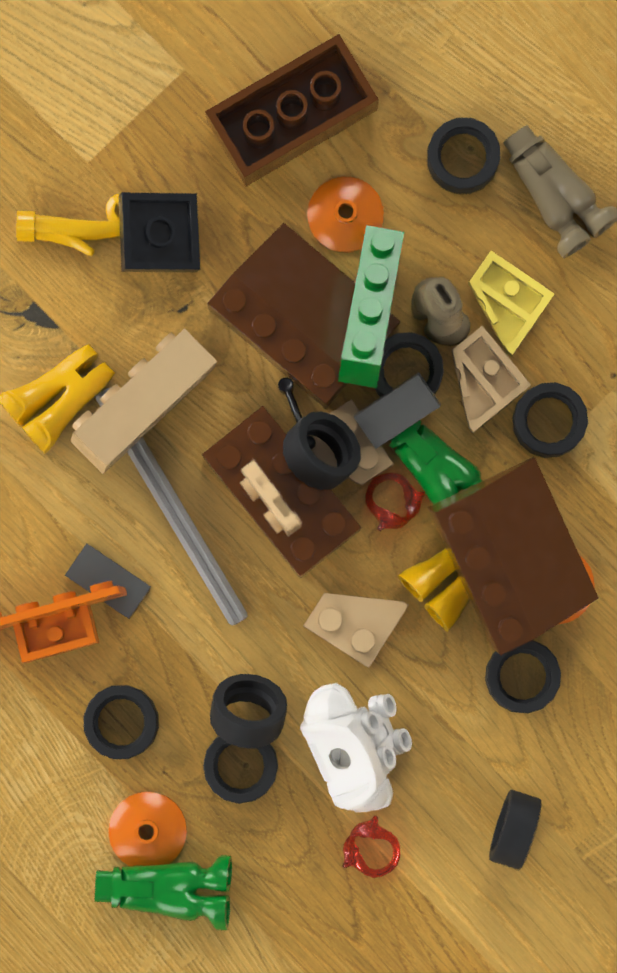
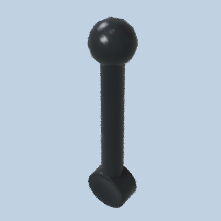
(286, 387)

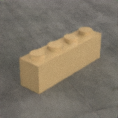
(143, 400)

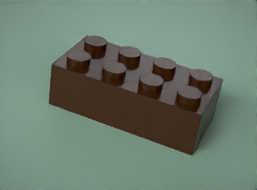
(292, 110)
(322, 515)

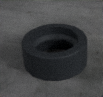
(442, 135)
(416, 342)
(559, 392)
(305, 463)
(543, 698)
(92, 713)
(248, 732)
(233, 794)
(515, 829)

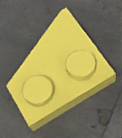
(508, 299)

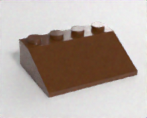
(292, 311)
(514, 555)

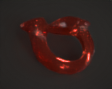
(386, 518)
(375, 831)

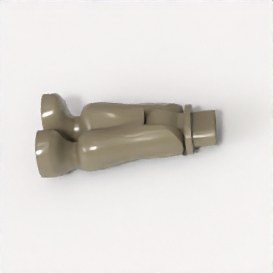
(558, 191)
(442, 306)

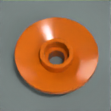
(341, 233)
(149, 809)

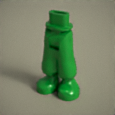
(434, 463)
(170, 890)

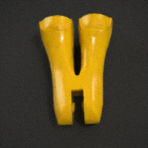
(27, 400)
(425, 577)

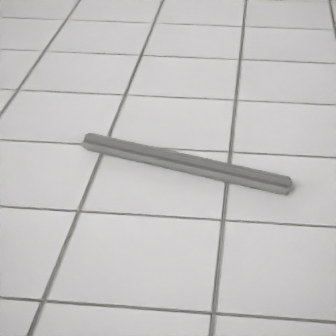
(185, 530)

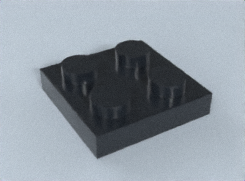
(159, 232)

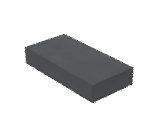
(397, 410)
(94, 568)

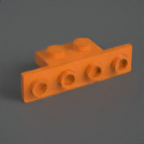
(59, 625)

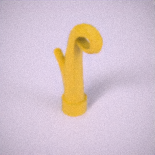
(68, 230)

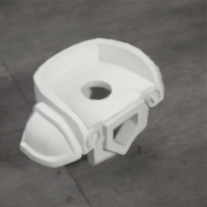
(354, 746)

